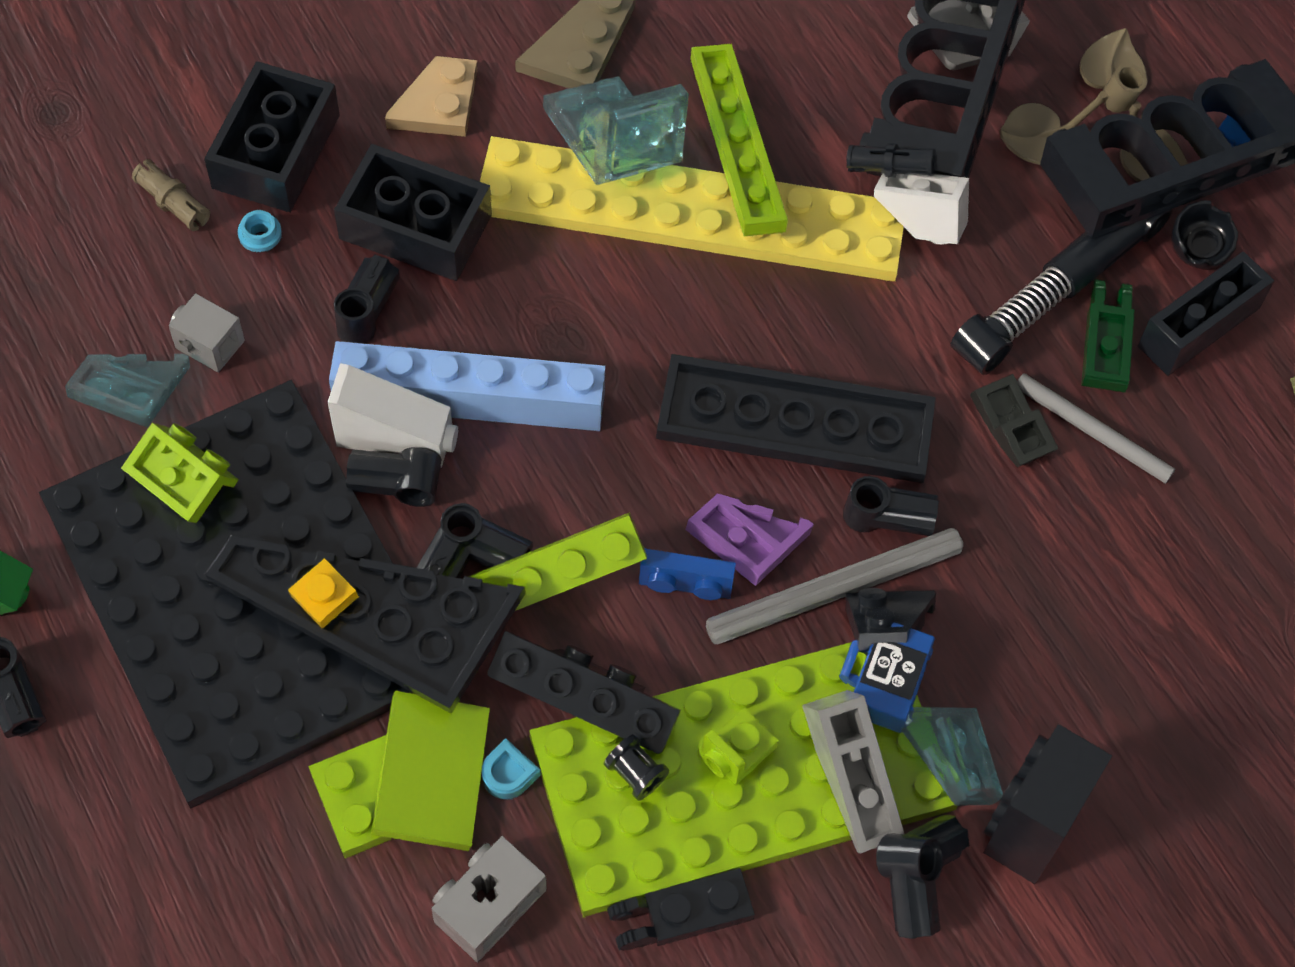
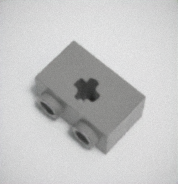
(481, 925)

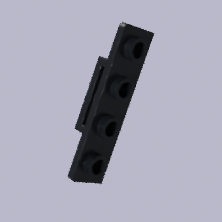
(585, 689)

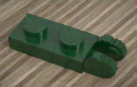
(1108, 340)

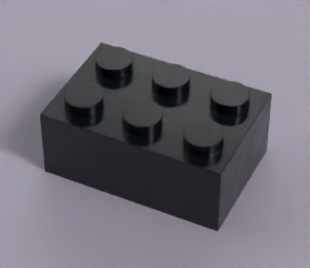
(272, 136)
(413, 212)
(1043, 801)

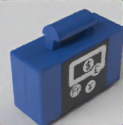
(890, 676)

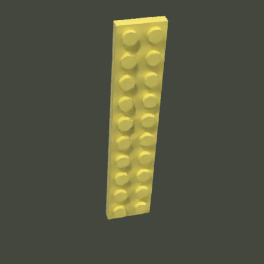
(690, 211)

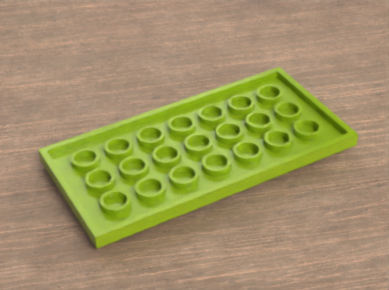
(706, 822)

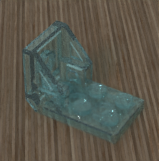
(620, 132)

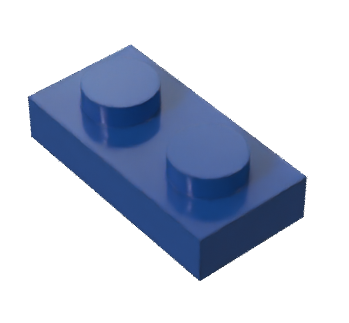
(698, 575)

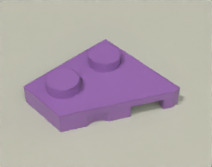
(746, 535)

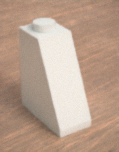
(386, 417)

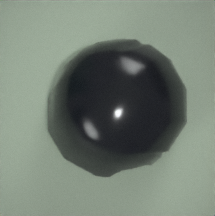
(1204, 235)

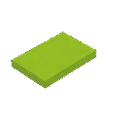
(430, 772)

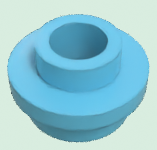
(256, 222)

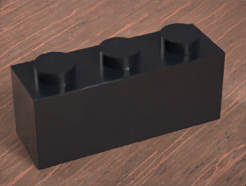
(1205, 313)

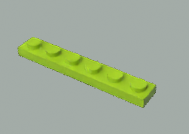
(738, 140)

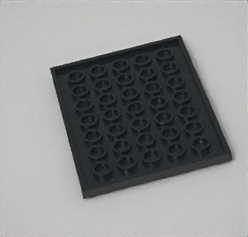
(211, 671)

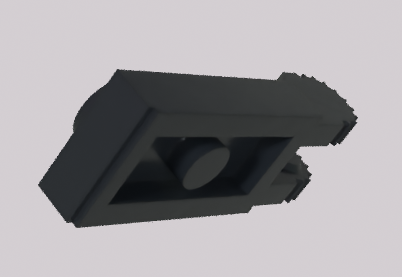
(685, 910)

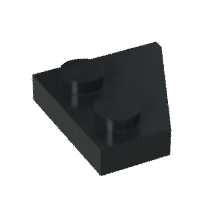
(875, 610)

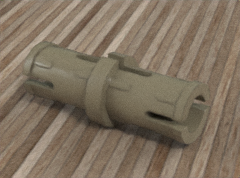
(171, 195)

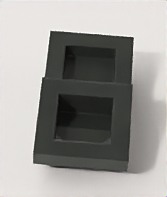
(1012, 423)

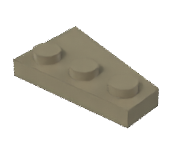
(579, 44)

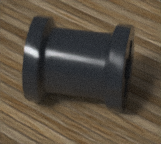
(636, 767)

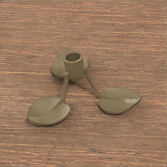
(1105, 65)

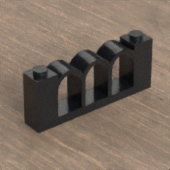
(954, 151)
(1104, 200)

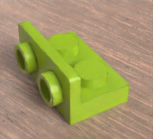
(178, 470)

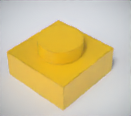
(323, 593)

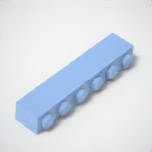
(487, 384)

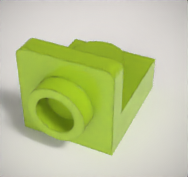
(738, 746)

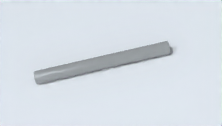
(1095, 428)

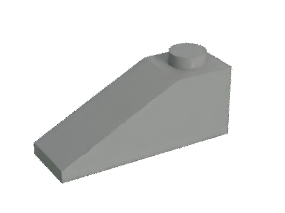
(854, 767)

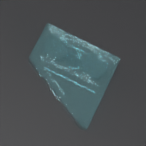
(127, 384)
(955, 753)

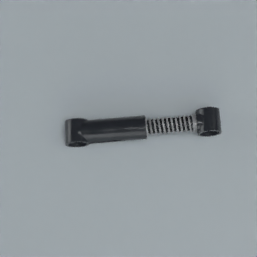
(988, 339)

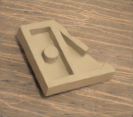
(437, 99)

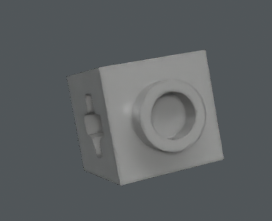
(206, 332)

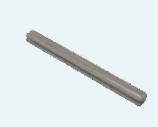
(833, 586)

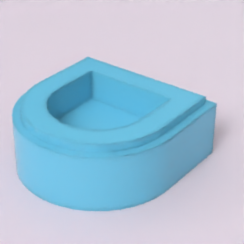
(508, 771)

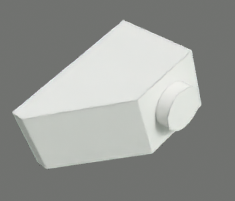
(927, 205)

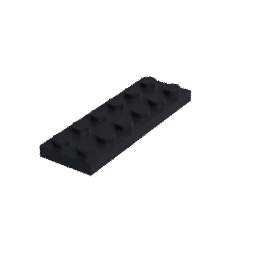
(796, 418)

